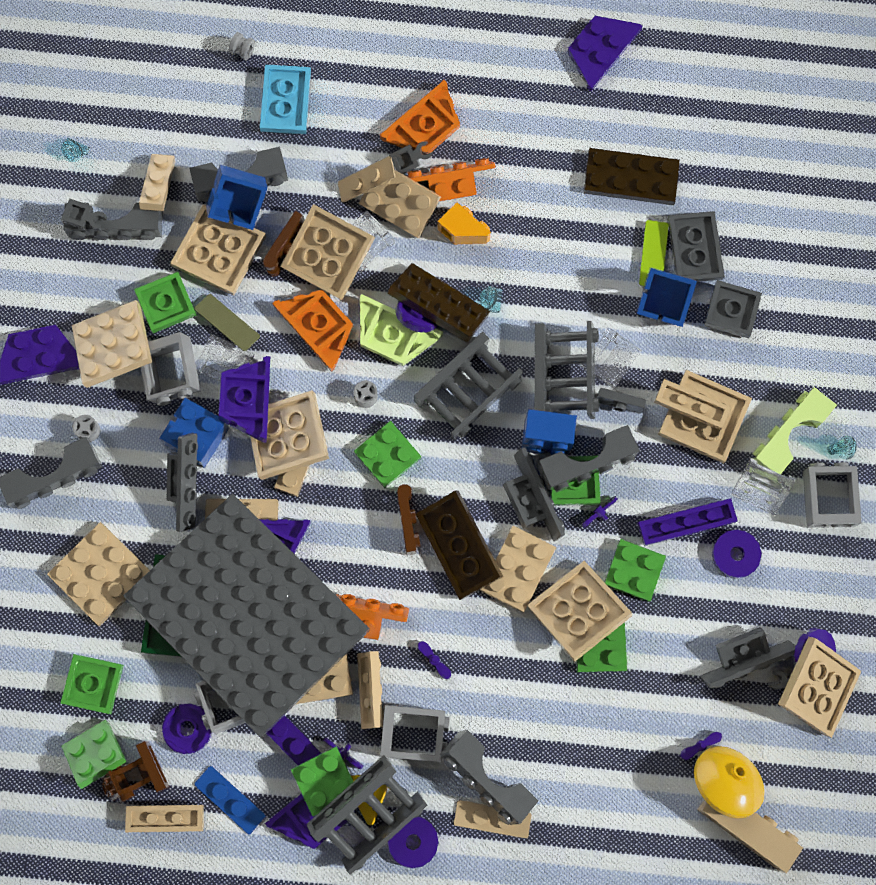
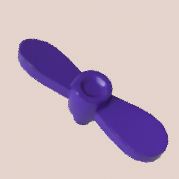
(600, 512)
(434, 660)
(700, 745)
(345, 753)

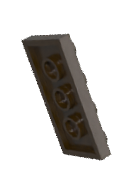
(631, 176)
(439, 302)
(459, 545)

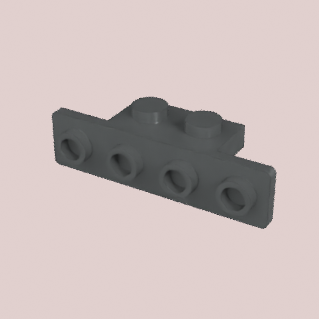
(182, 481)
(530, 497)
(745, 655)

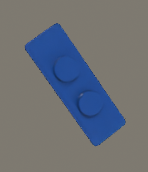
(230, 800)

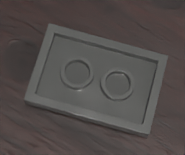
(696, 246)

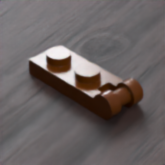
(282, 244)
(408, 518)

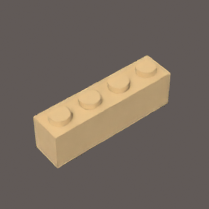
(759, 836)

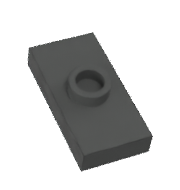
(621, 401)

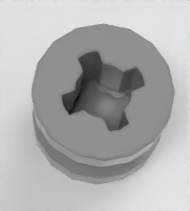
(241, 46)
(365, 389)
(82, 425)

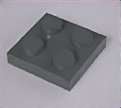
(733, 309)

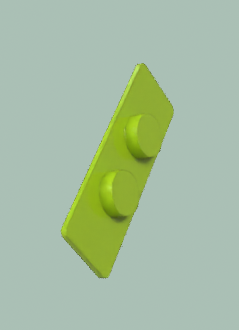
(653, 248)

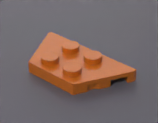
(428, 120)
(318, 324)

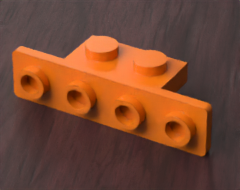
(454, 181)
(373, 611)

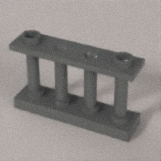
(543, 361)
(462, 364)
(362, 791)

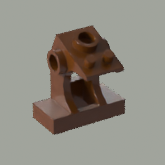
(116, 783)

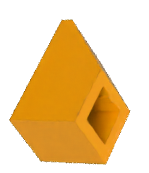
(462, 228)

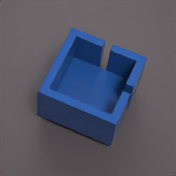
(239, 193)
(666, 295)
(198, 420)
(548, 432)

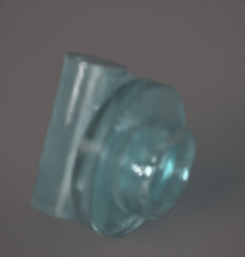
(74, 150)
(491, 299)
(845, 447)

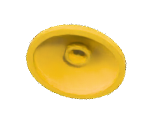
(729, 782)

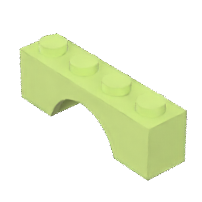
(811, 411)

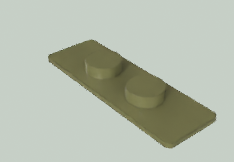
(227, 322)

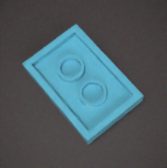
(285, 99)

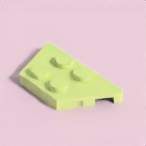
(387, 337)

